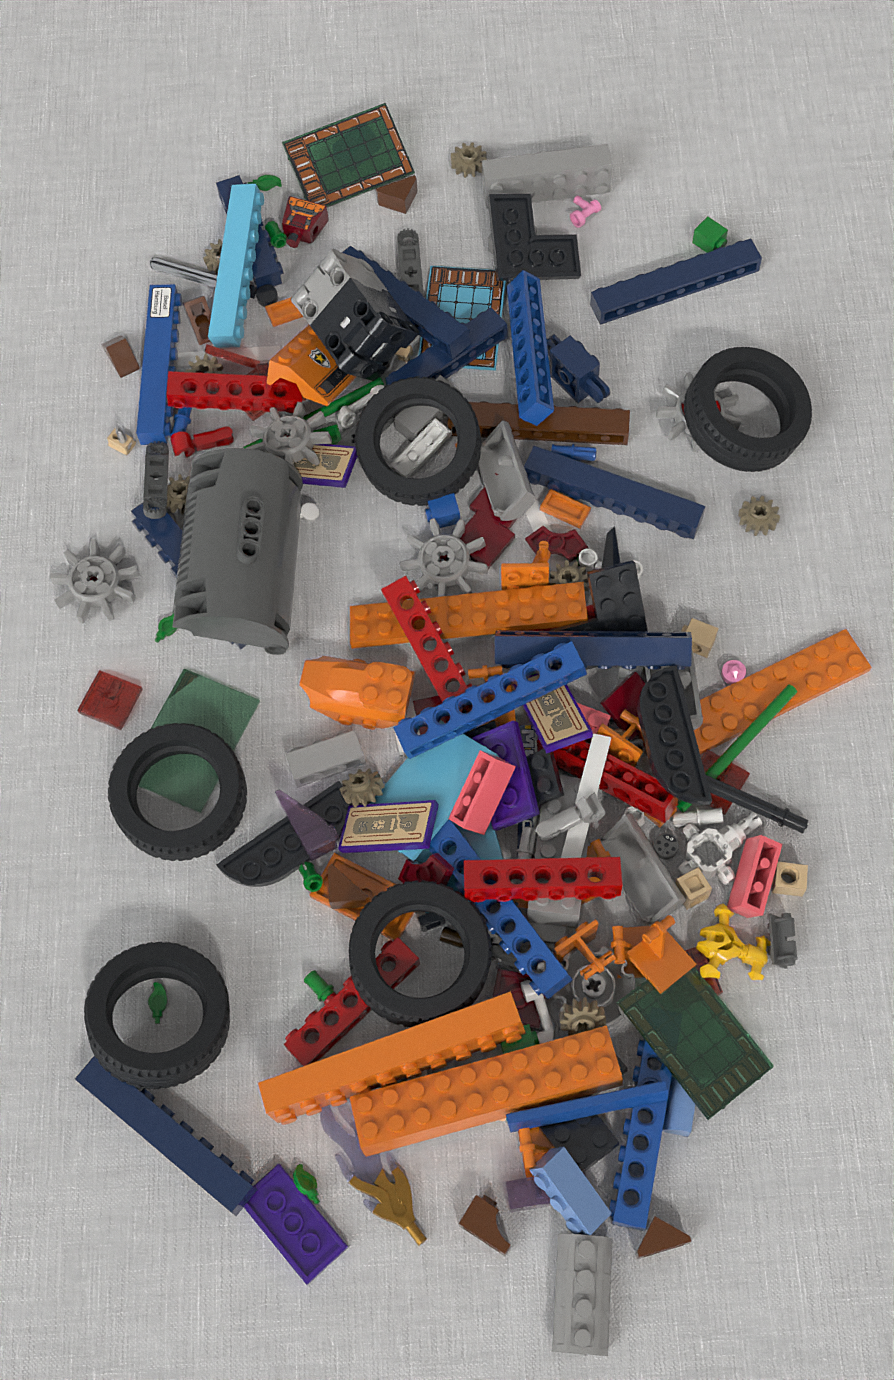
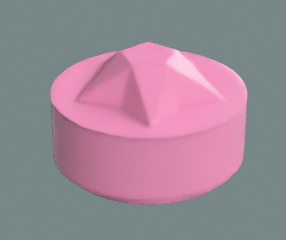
(733, 671)

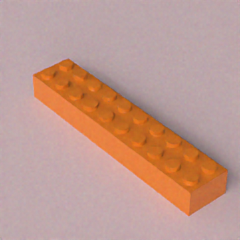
(392, 1059)
(485, 1091)

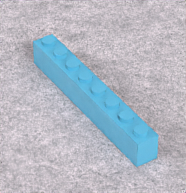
(236, 266)

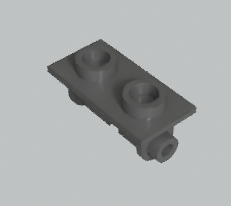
(782, 952)

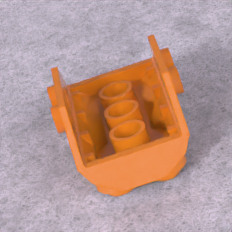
(358, 691)

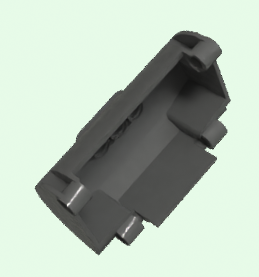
(217, 585)

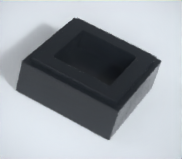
(430, 921)

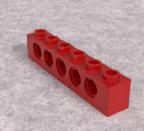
(225, 385)
(395, 595)
(620, 781)
(553, 869)
(349, 1017)

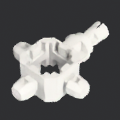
(726, 841)

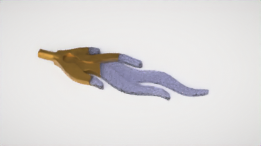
(370, 1177)

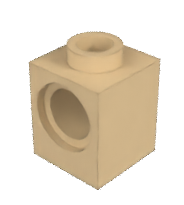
(702, 636)
(799, 875)
(693, 887)

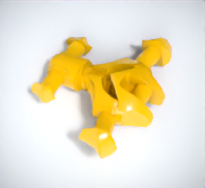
(724, 944)

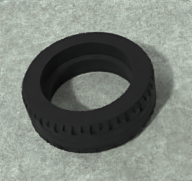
(770, 376)
(406, 394)
(150, 749)
(422, 897)
(147, 963)

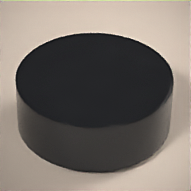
(266, 295)

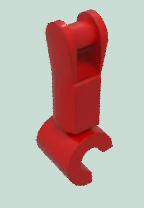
(184, 443)

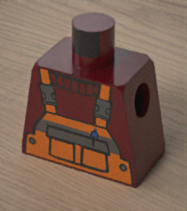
(303, 221)

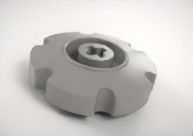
(610, 987)

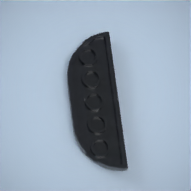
(671, 738)
(278, 849)

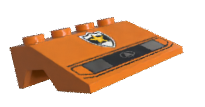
(310, 367)

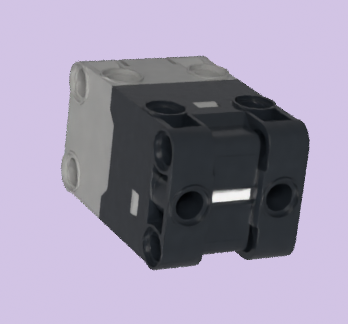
(354, 315)

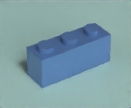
(570, 1191)

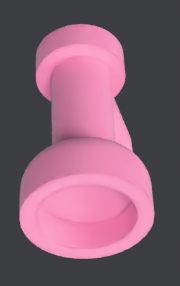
(578, 217)

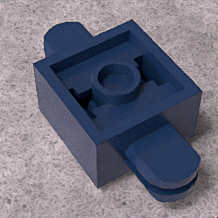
(575, 369)

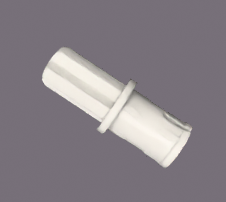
(698, 817)
(527, 843)

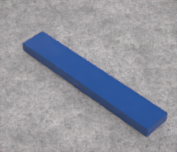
(587, 1106)

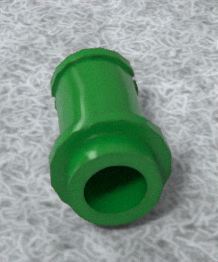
(278, 238)
(312, 880)
(319, 985)

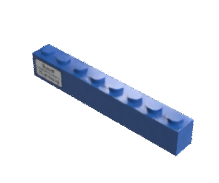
(158, 359)

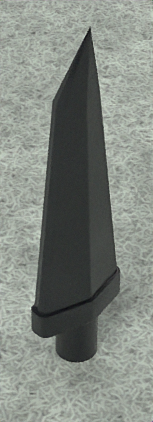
(611, 550)

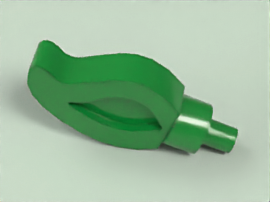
(267, 182)
(165, 628)
(158, 1002)
(306, 1183)

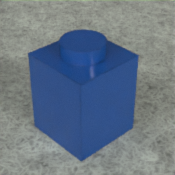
(443, 510)

